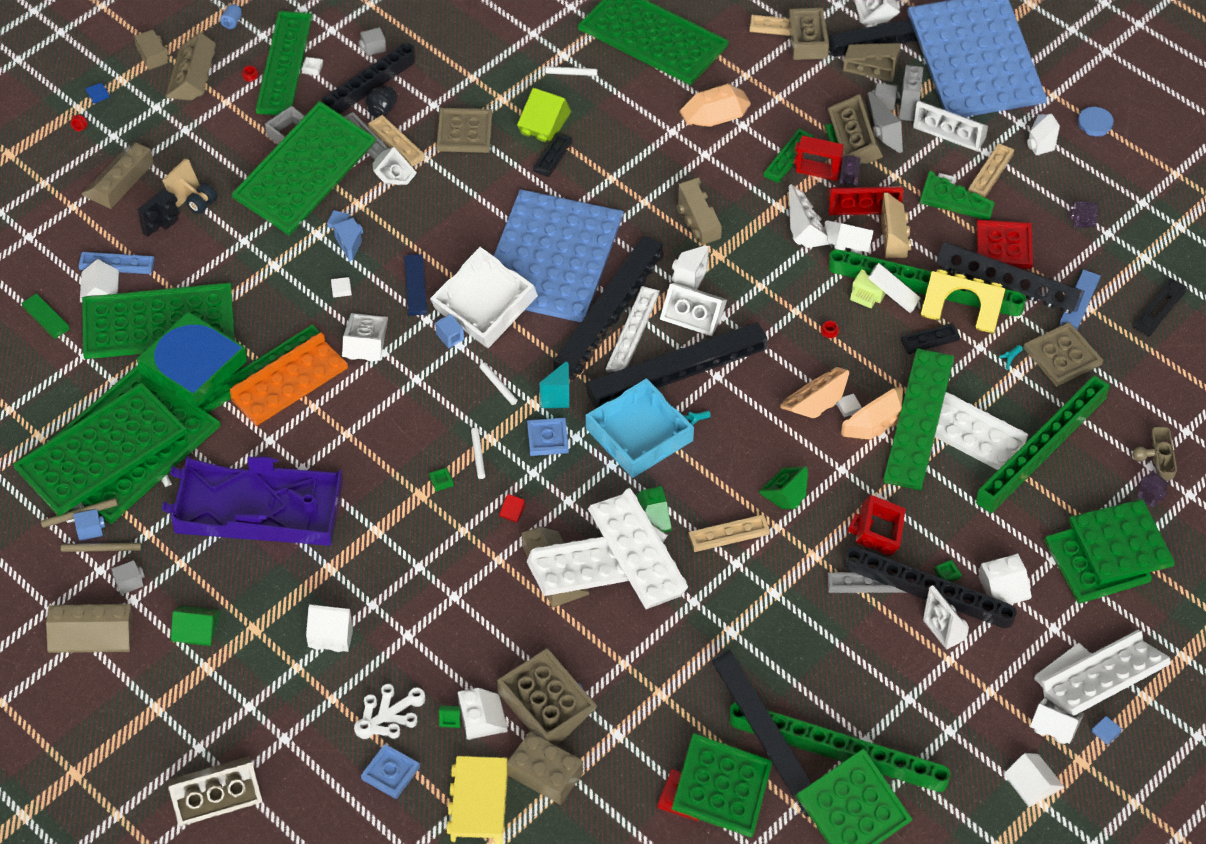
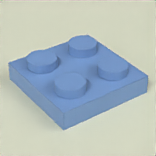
(547, 436)
(390, 771)

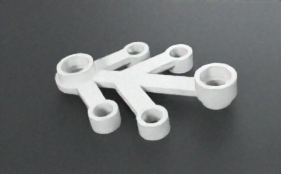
(388, 714)

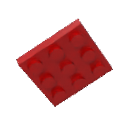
(1006, 242)

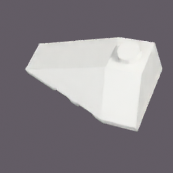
(804, 221)

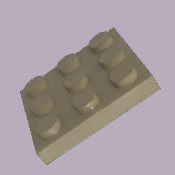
(464, 130)
(1063, 354)

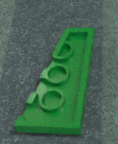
(944, 195)

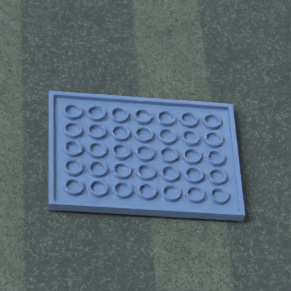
(976, 56)
(559, 250)

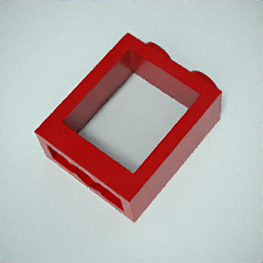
(820, 148)
(886, 511)

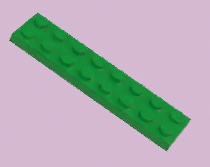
(284, 62)
(919, 419)

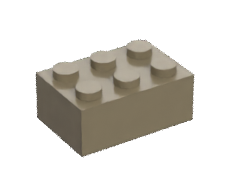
(545, 768)

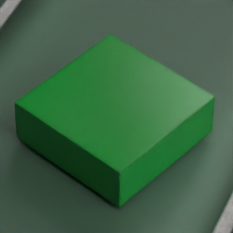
(441, 479)
(948, 571)
(449, 716)

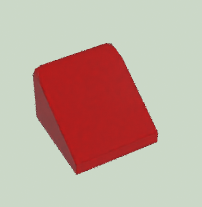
(512, 508)

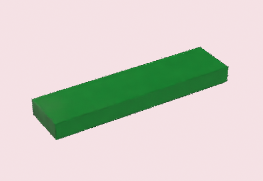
(785, 159)

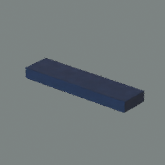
(415, 285)

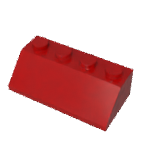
(860, 199)

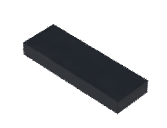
(552, 155)
(930, 338)

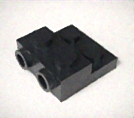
(158, 212)

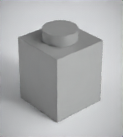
(372, 42)
(886, 94)
(128, 577)

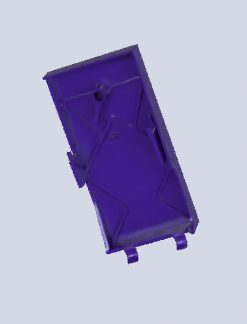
(256, 502)

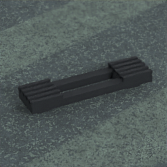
(1147, 323)

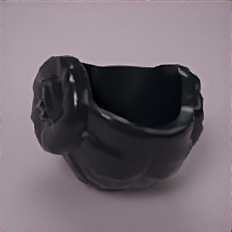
(381, 101)

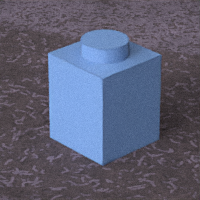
(449, 331)
(89, 524)

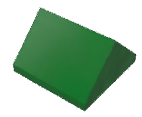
(194, 625)

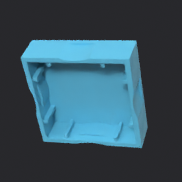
(639, 428)

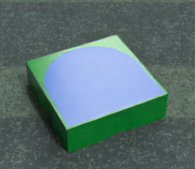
(192, 359)

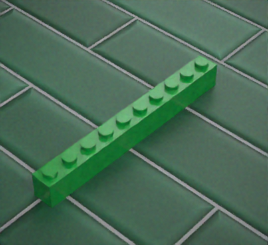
(1042, 444)

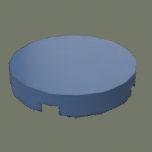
(1095, 121)

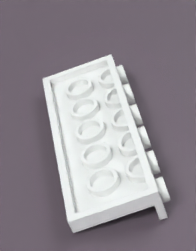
(978, 432)
(638, 549)
(575, 566)
(1103, 673)

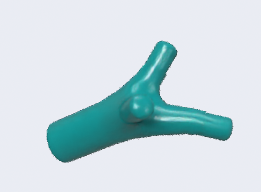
(1010, 355)
(695, 417)

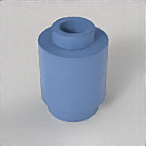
(231, 16)

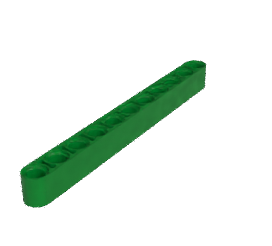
(916, 279)
(850, 745)

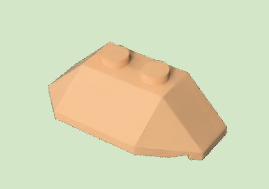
(715, 106)
(818, 394)
(875, 417)

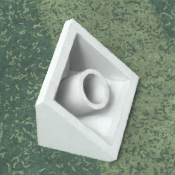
(99, 280)
(1032, 779)

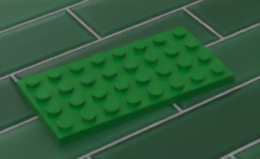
(655, 37)
(304, 168)
(135, 320)
(100, 449)

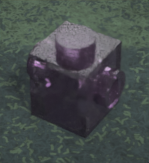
(850, 170)
(1084, 214)
(1153, 489)

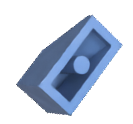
(349, 237)

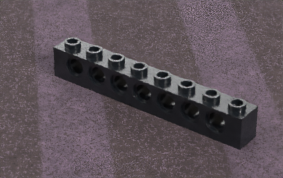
(1072, 294)

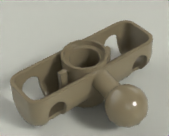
(1162, 453)

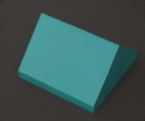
(555, 388)

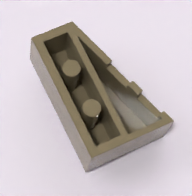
(873, 60)
(697, 213)

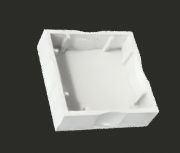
(484, 297)

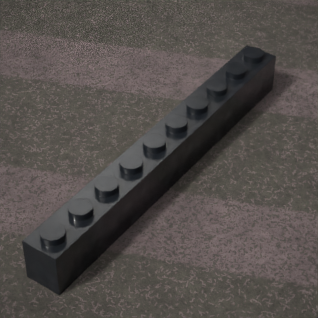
(609, 306)
(680, 363)

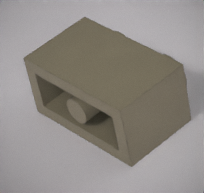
(151, 49)

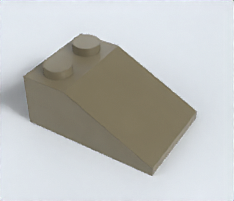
(808, 34)

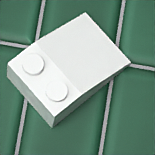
(364, 337)
(944, 620)

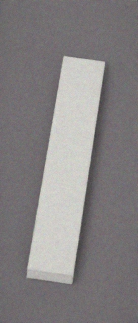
(633, 329)

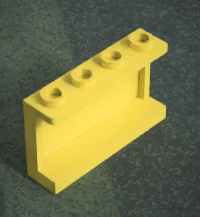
(478, 798)

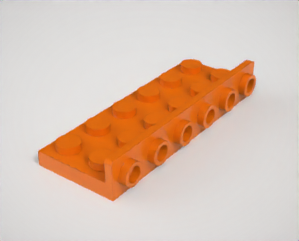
(287, 379)

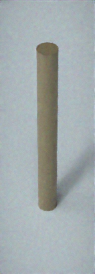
(69, 515)
(101, 547)

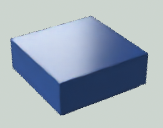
(97, 92)

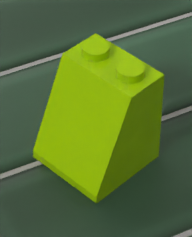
(543, 115)

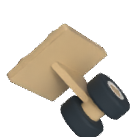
(186, 188)

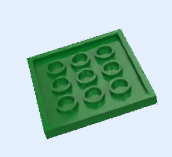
(1121, 541)
(1078, 573)
(722, 785)
(854, 803)

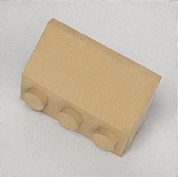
(894, 228)

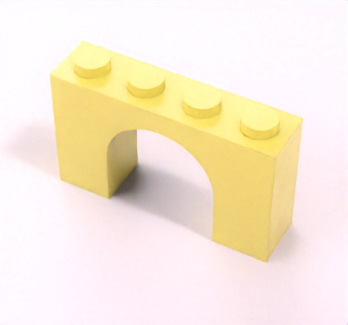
(942, 285)

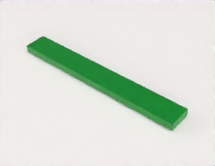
(222, 393)

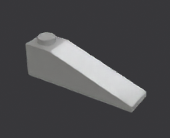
(885, 123)

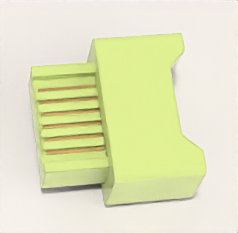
(865, 291)

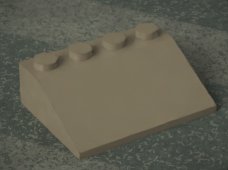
(545, 697)

